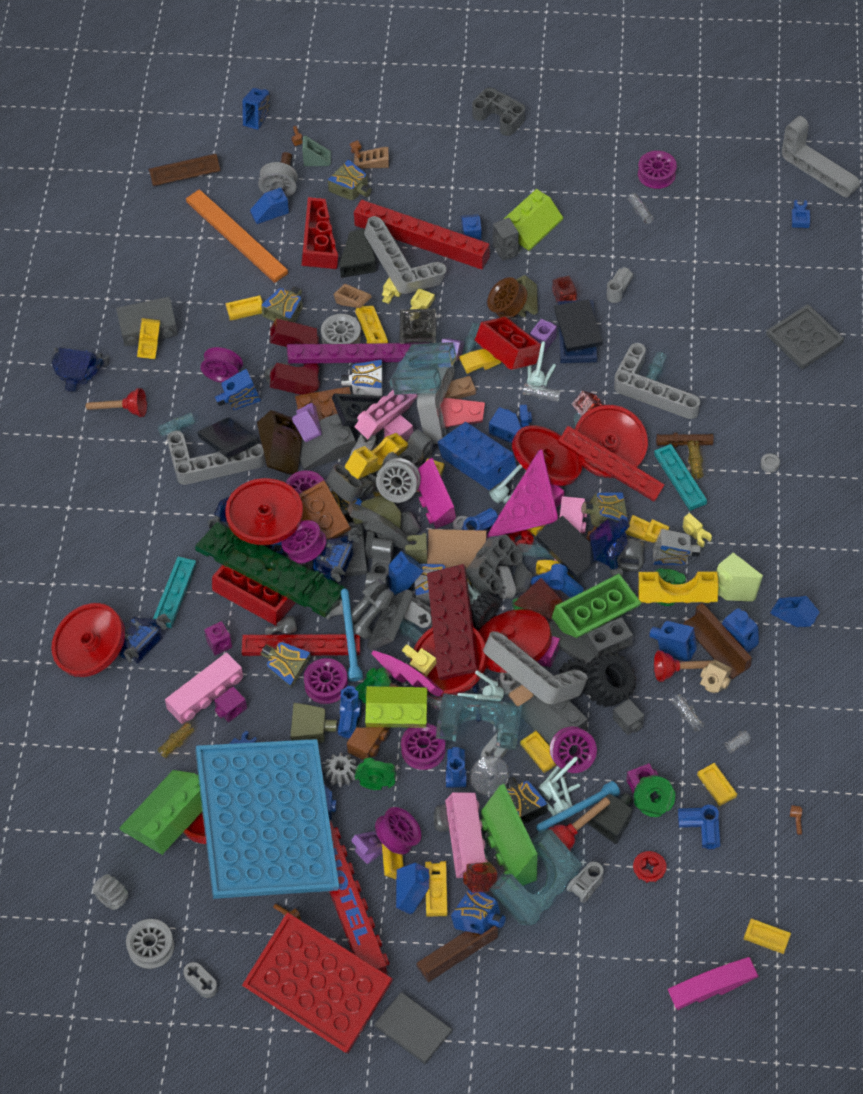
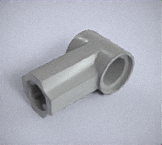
(618, 284)

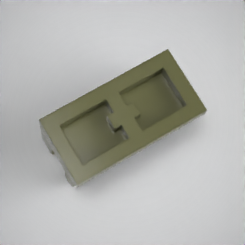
(531, 302)
(419, 550)

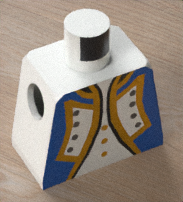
(365, 378)

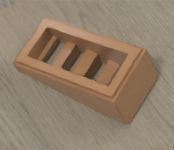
(381, 161)
(351, 296)
(520, 695)

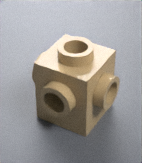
(715, 676)

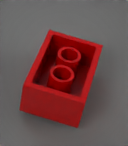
(508, 343)

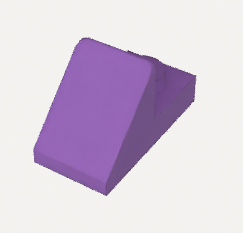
(307, 422)
(367, 846)

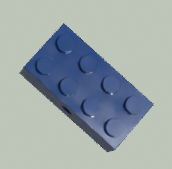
(477, 455)

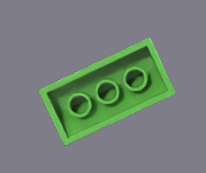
(595, 607)

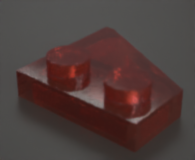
(539, 599)

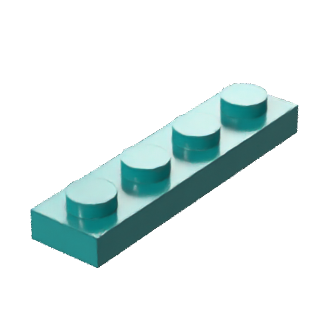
(680, 477)
(175, 589)

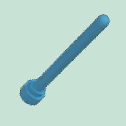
(354, 672)
(609, 788)

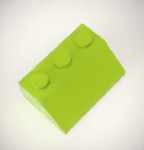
(534, 219)
(396, 707)

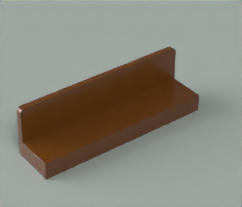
(184, 169)
(718, 641)
(454, 952)

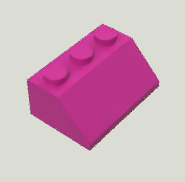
(435, 496)

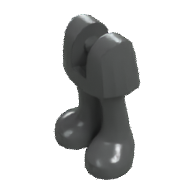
(379, 602)

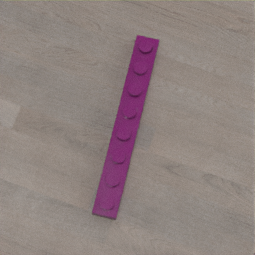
(346, 352)

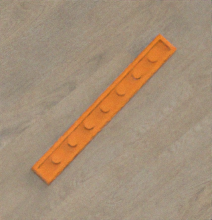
(237, 236)

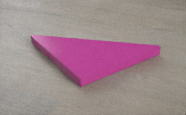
(530, 502)

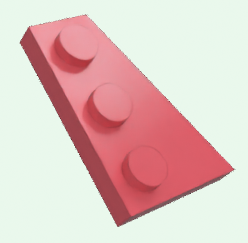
(459, 411)

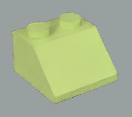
(737, 579)

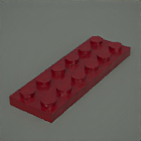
(452, 622)

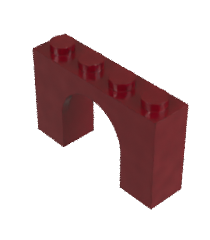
(290, 378)

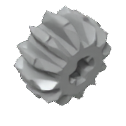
(333, 767)
(110, 892)

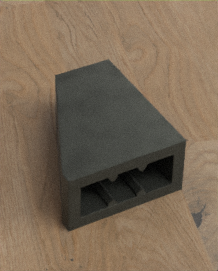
(357, 256)

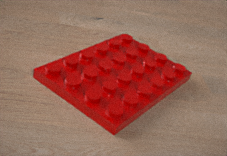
(317, 982)

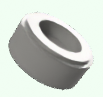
(770, 463)
(458, 523)

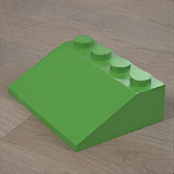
(166, 811)
(509, 837)

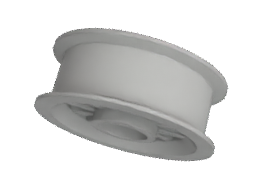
(278, 175)
(341, 330)
(388, 493)
(137, 945)

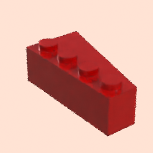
(318, 238)
(251, 595)

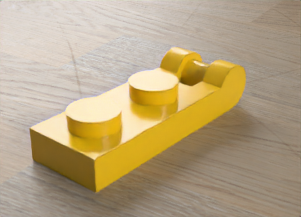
(371, 325)
(437, 893)

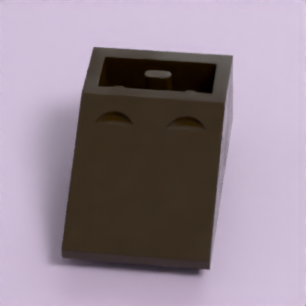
(280, 442)

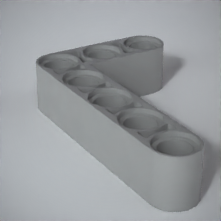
(812, 162)
(403, 277)
(649, 391)
(430, 407)
(210, 463)
(531, 674)

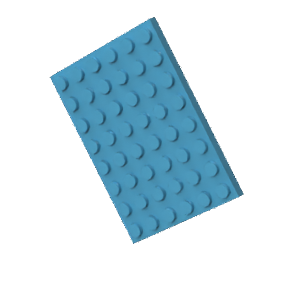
(266, 819)

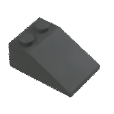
(331, 445)

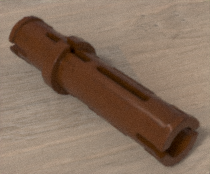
(682, 439)

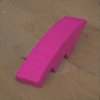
(403, 672)
(713, 982)

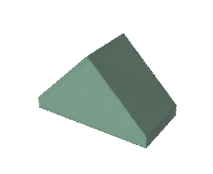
(314, 153)

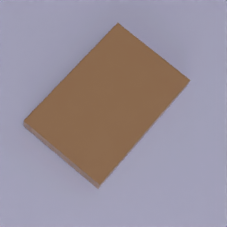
(454, 546)

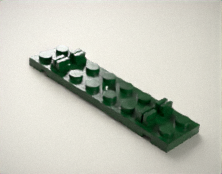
(286, 578)

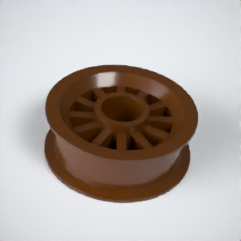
(507, 297)

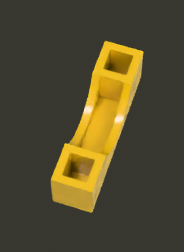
(365, 462)
(699, 589)

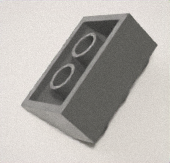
(131, 316)
(549, 718)

